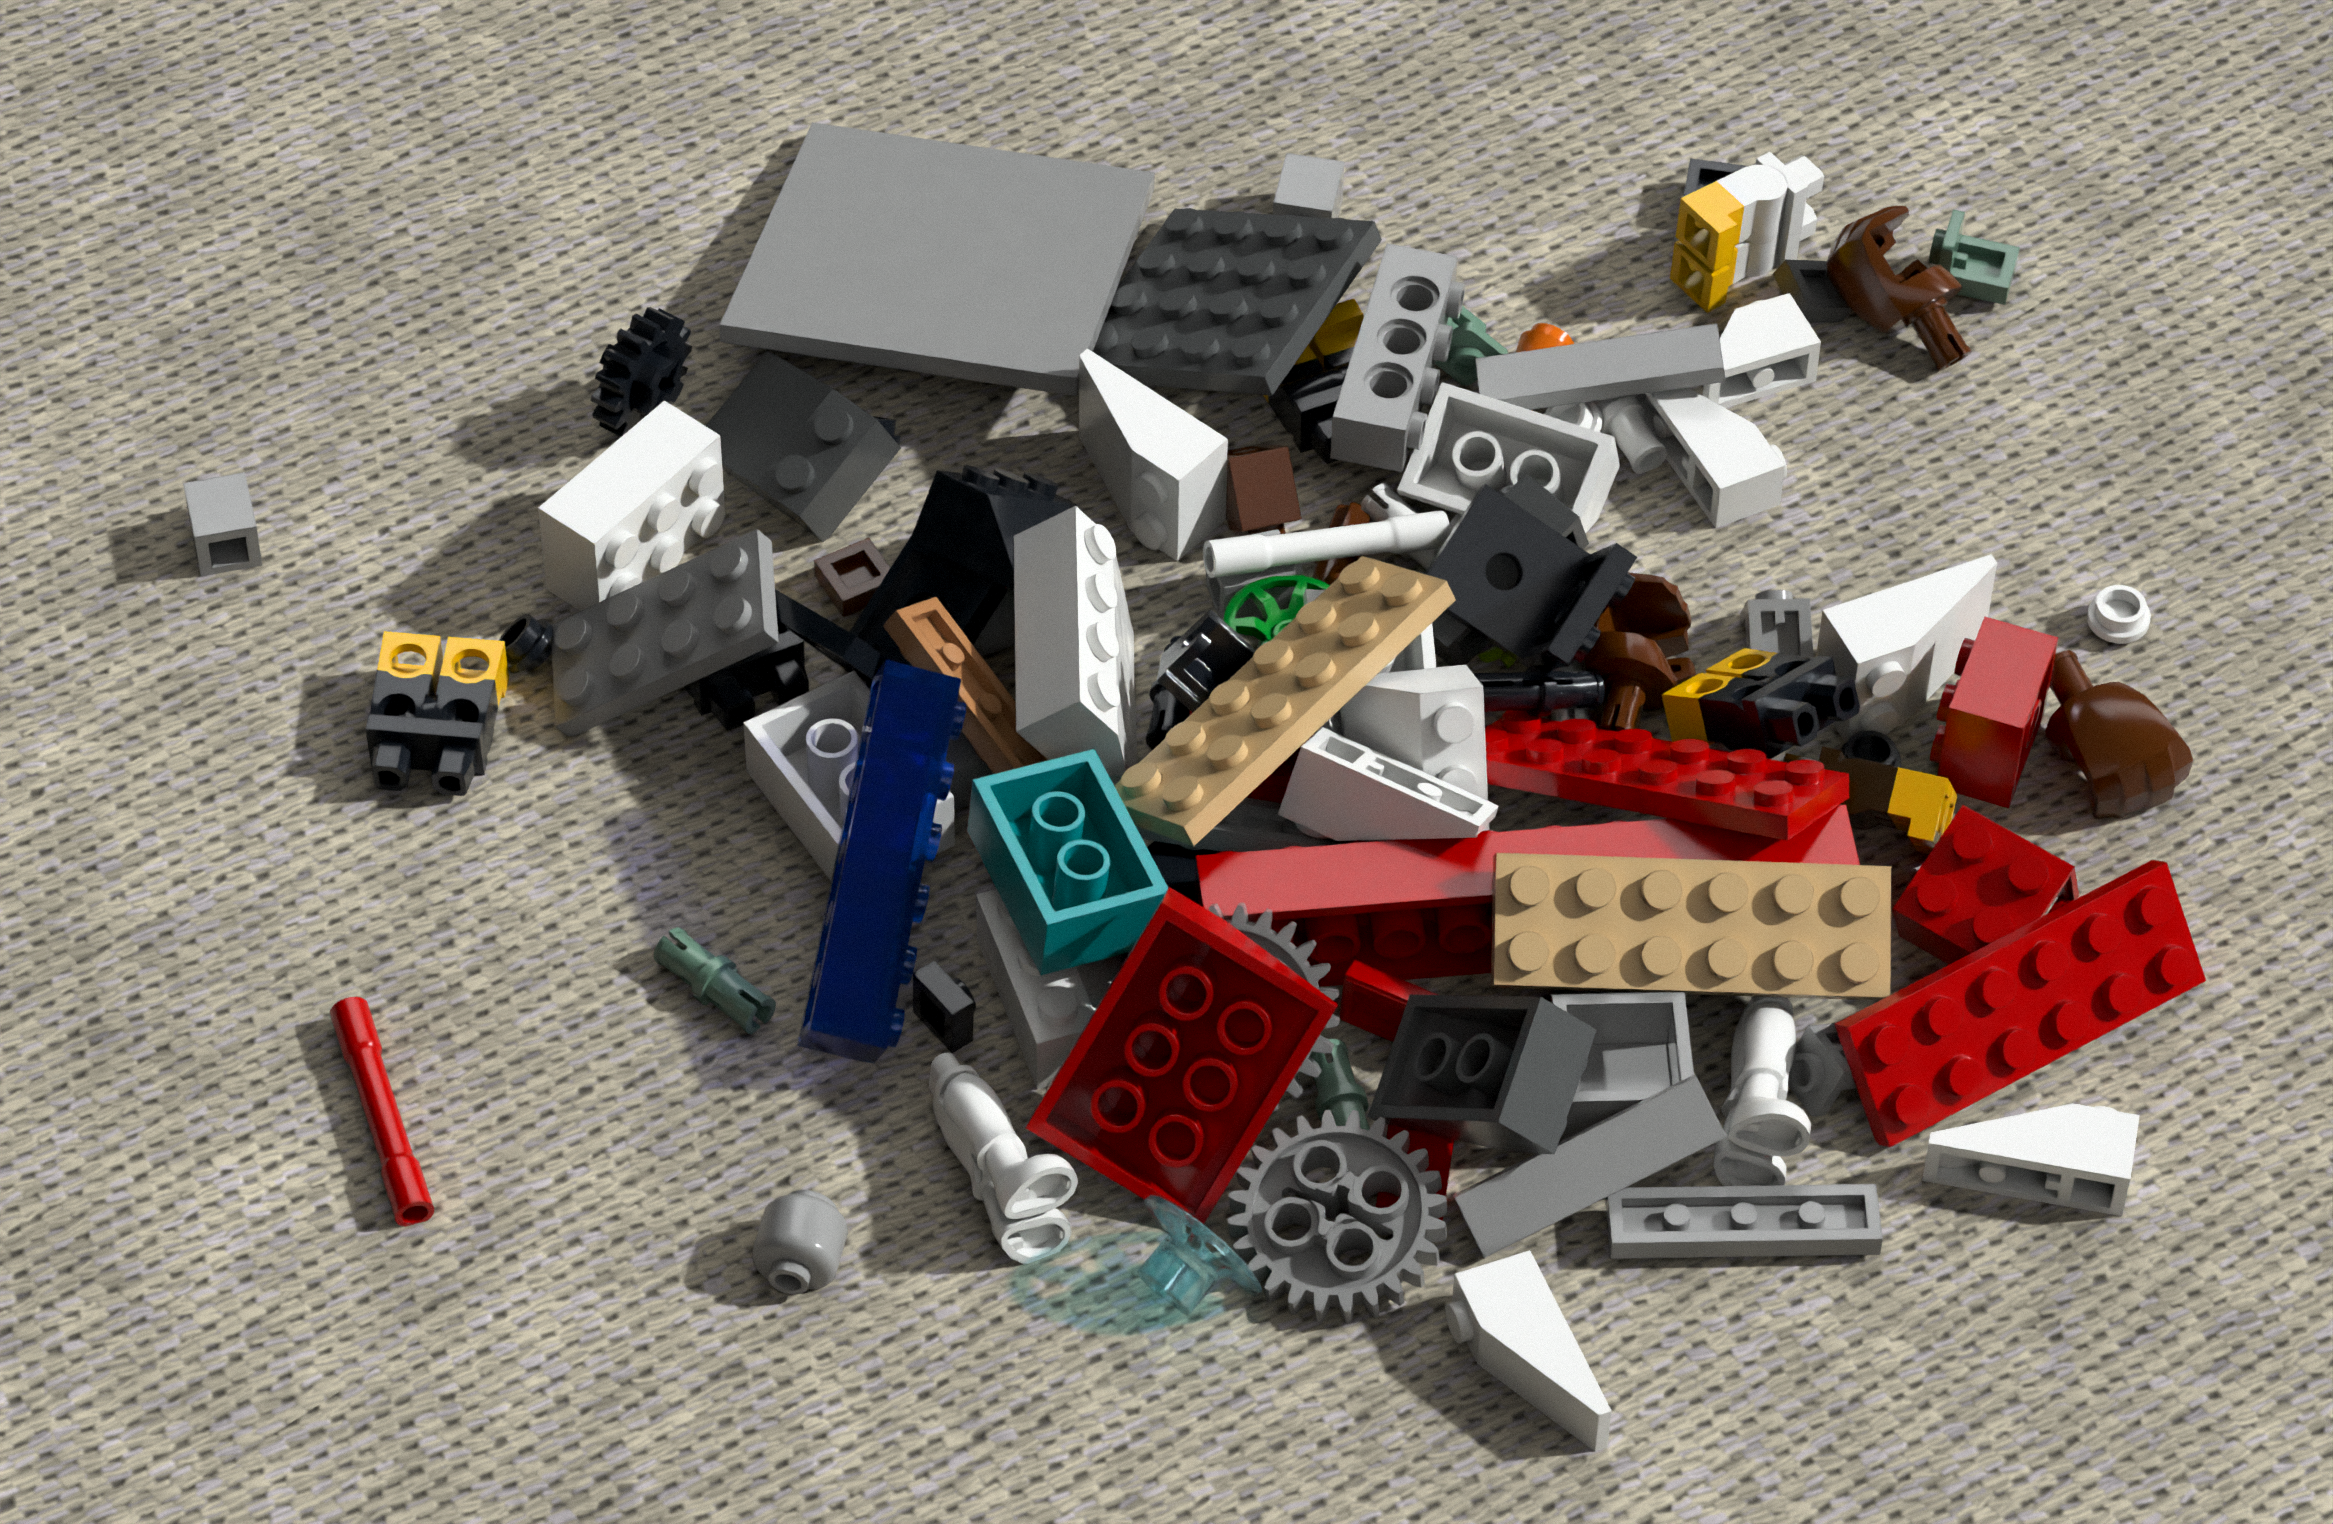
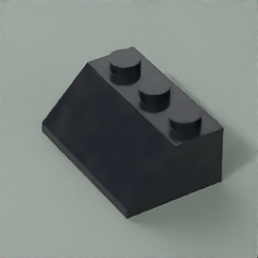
(977, 513)

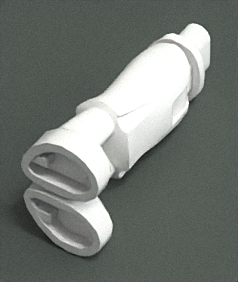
(1758, 1116)
(1015, 1189)

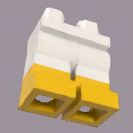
(1743, 226)

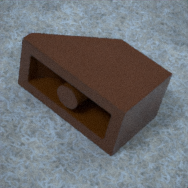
(1260, 489)

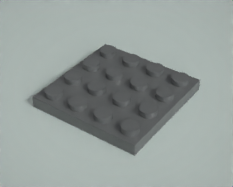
(1231, 297)

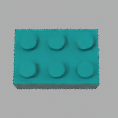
(1065, 859)

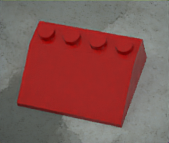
(1182, 1059)

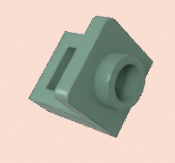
(1977, 264)
(1468, 343)

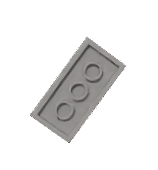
(664, 633)

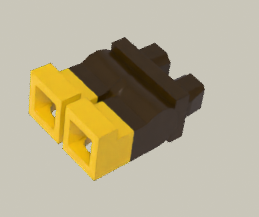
(1893, 797)

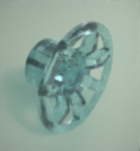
(1183, 1266)

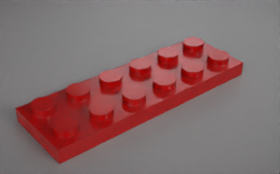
(1660, 776)
(2020, 1003)

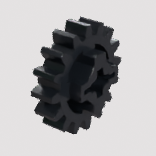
(641, 370)

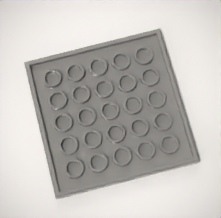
(939, 258)

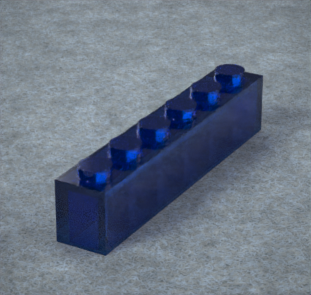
(881, 863)

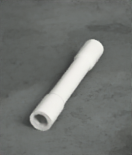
(1261, 552)

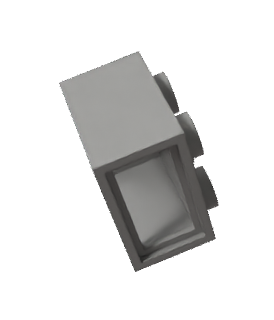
(1635, 1052)

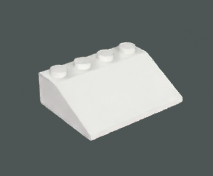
(1073, 643)

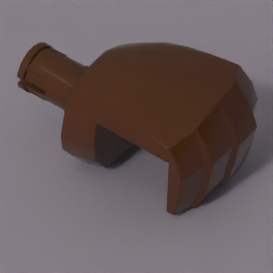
(1890, 300)
(1635, 649)
(2116, 739)

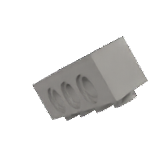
(1396, 357)

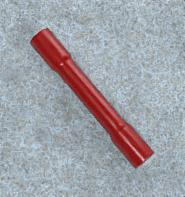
(400, 1169)

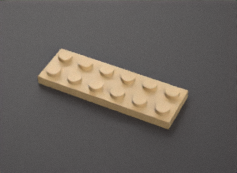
(1280, 698)
(1691, 926)

